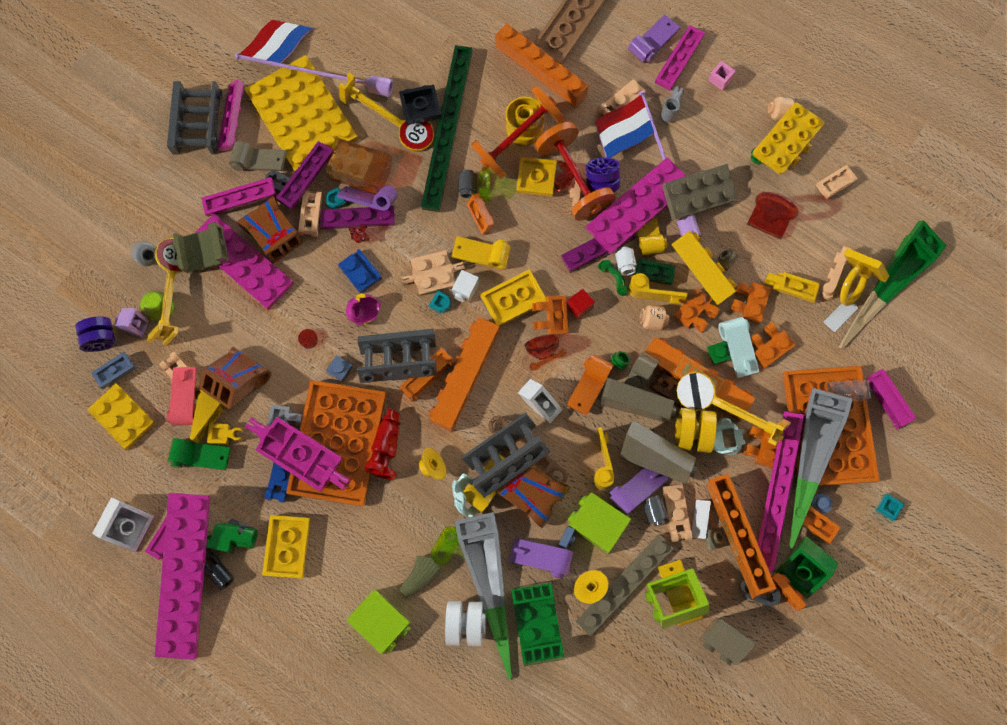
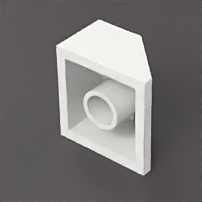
(123, 525)

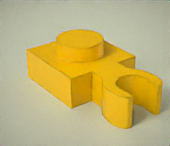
(221, 434)

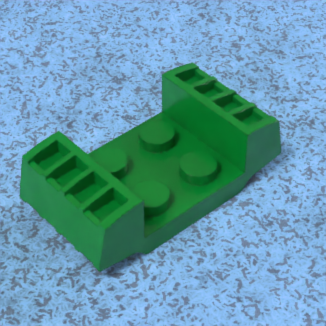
(537, 623)

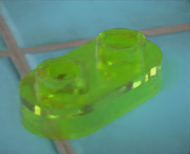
(484, 177)
(445, 545)

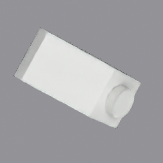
(540, 400)

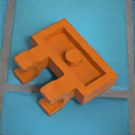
(755, 304)
(692, 309)
(556, 315)
(773, 349)
(766, 452)

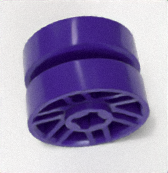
(603, 173)
(95, 334)

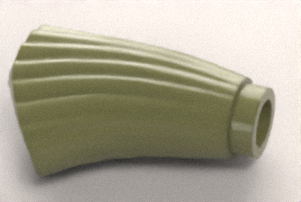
(423, 573)

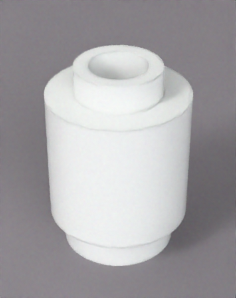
(626, 261)

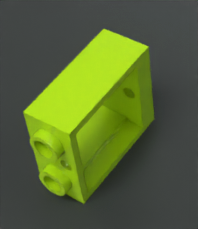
(673, 581)

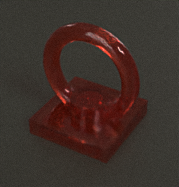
(772, 213)

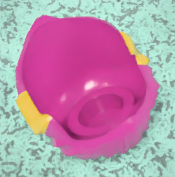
(362, 309)

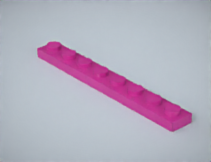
(780, 489)

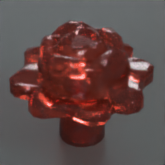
(359, 234)

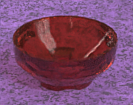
(542, 346)

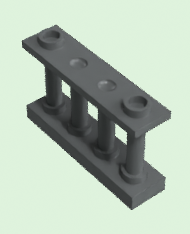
(178, 110)
(397, 342)
(512, 465)

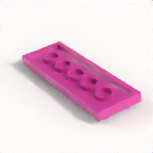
(634, 208)
(251, 268)

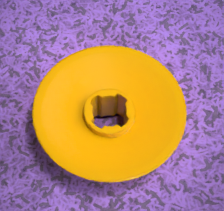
(432, 464)
(586, 582)

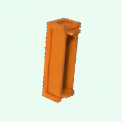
(415, 386)

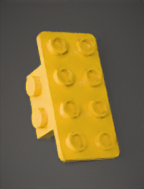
(788, 139)

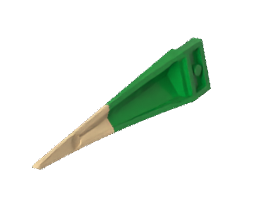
(912, 257)

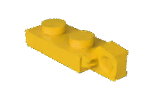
(793, 286)

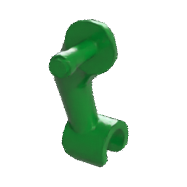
(606, 265)

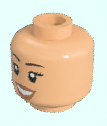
(654, 318)

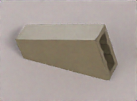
(637, 401)
(657, 454)

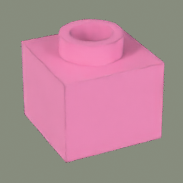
(721, 75)

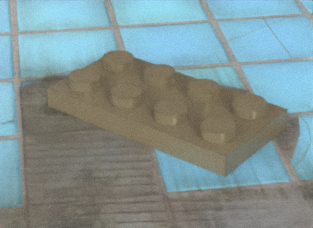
(699, 191)

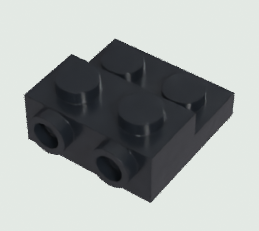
(420, 104)

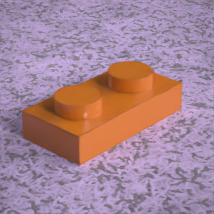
(480, 214)
(820, 525)
(793, 597)

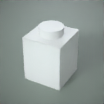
(465, 286)

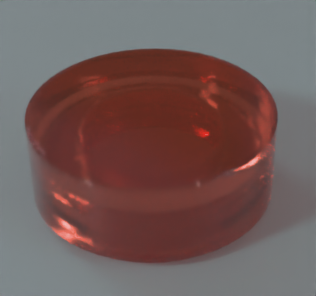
(308, 338)

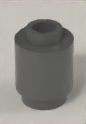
(467, 183)
(655, 510)

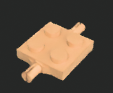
(432, 272)

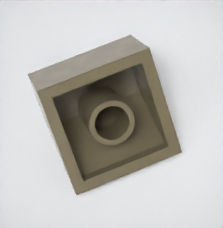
(726, 642)

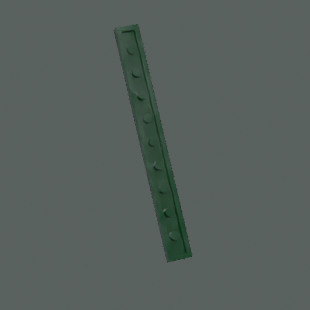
(447, 129)

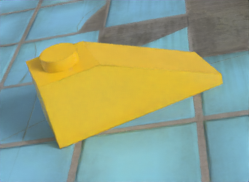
(206, 413)

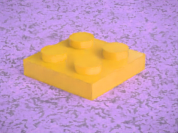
(536, 176)

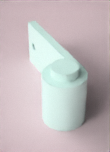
(740, 346)

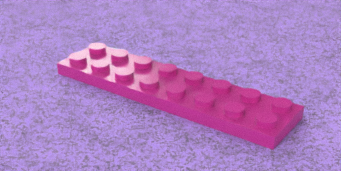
(182, 576)

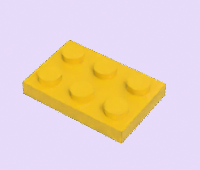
(512, 298)
(121, 416)
(286, 547)

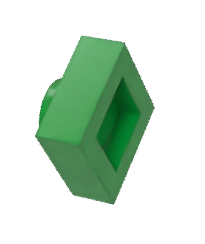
(719, 353)

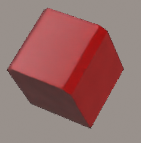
(580, 303)

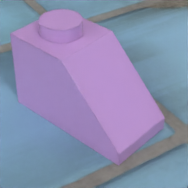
(131, 322)

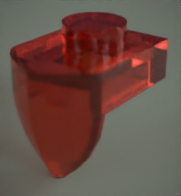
(565, 178)

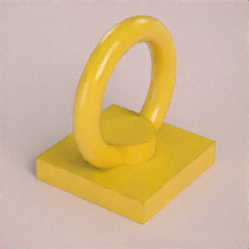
(864, 267)

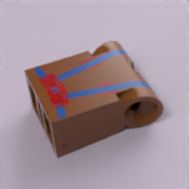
(271, 230)
(233, 378)
(534, 493)

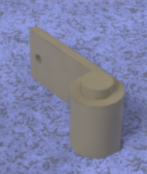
(247, 158)

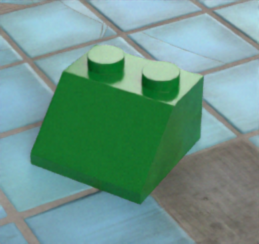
(807, 567)

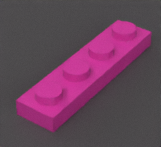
(679, 57)
(230, 115)
(238, 197)

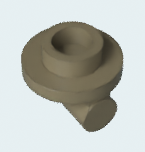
(727, 258)
(713, 539)

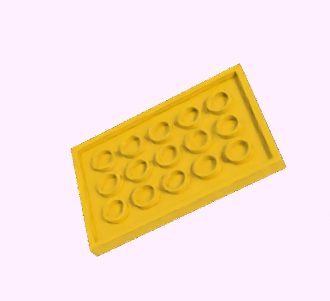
(299, 111)

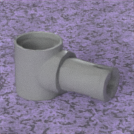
(672, 105)

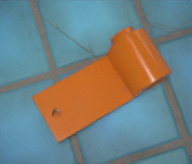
(590, 384)

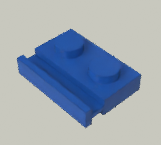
(359, 271)

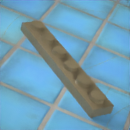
(624, 585)

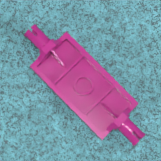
(298, 454)

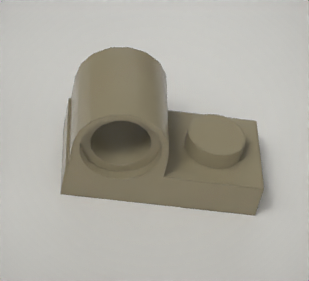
(642, 370)

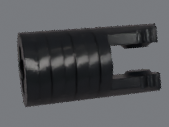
(219, 573)

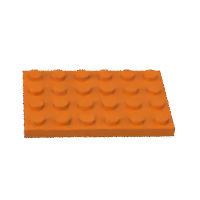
(345, 423)
(854, 454)

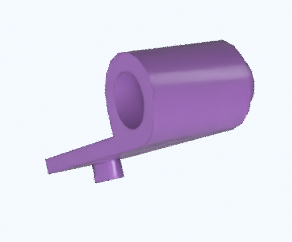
(647, 45)
(380, 201)
(636, 490)
(542, 557)

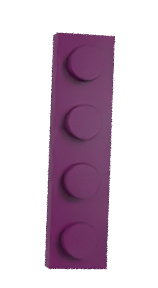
(305, 175)
(355, 216)
(585, 254)

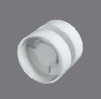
(460, 623)

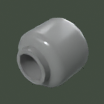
(143, 253)

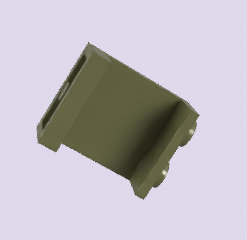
(201, 249)

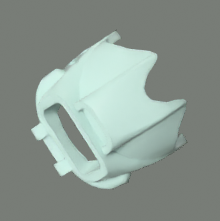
(726, 424)
(459, 501)

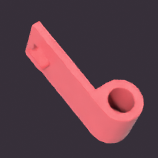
(182, 396)

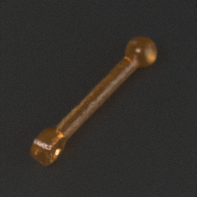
(533, 366)

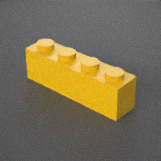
(703, 267)

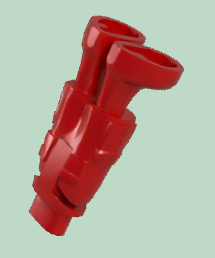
(384, 447)

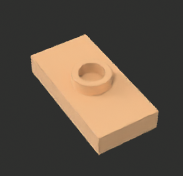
(836, 182)
(575, 193)

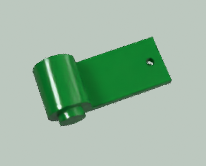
(198, 455)

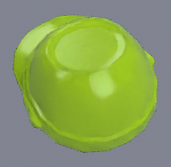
(152, 305)

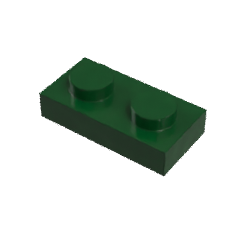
(656, 271)

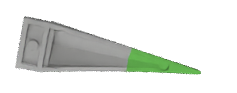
(823, 424)
(482, 552)

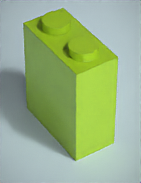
(598, 522)
(379, 622)

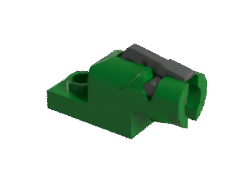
(231, 535)

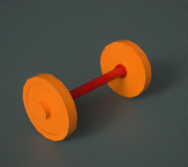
(547, 105)
(557, 140)

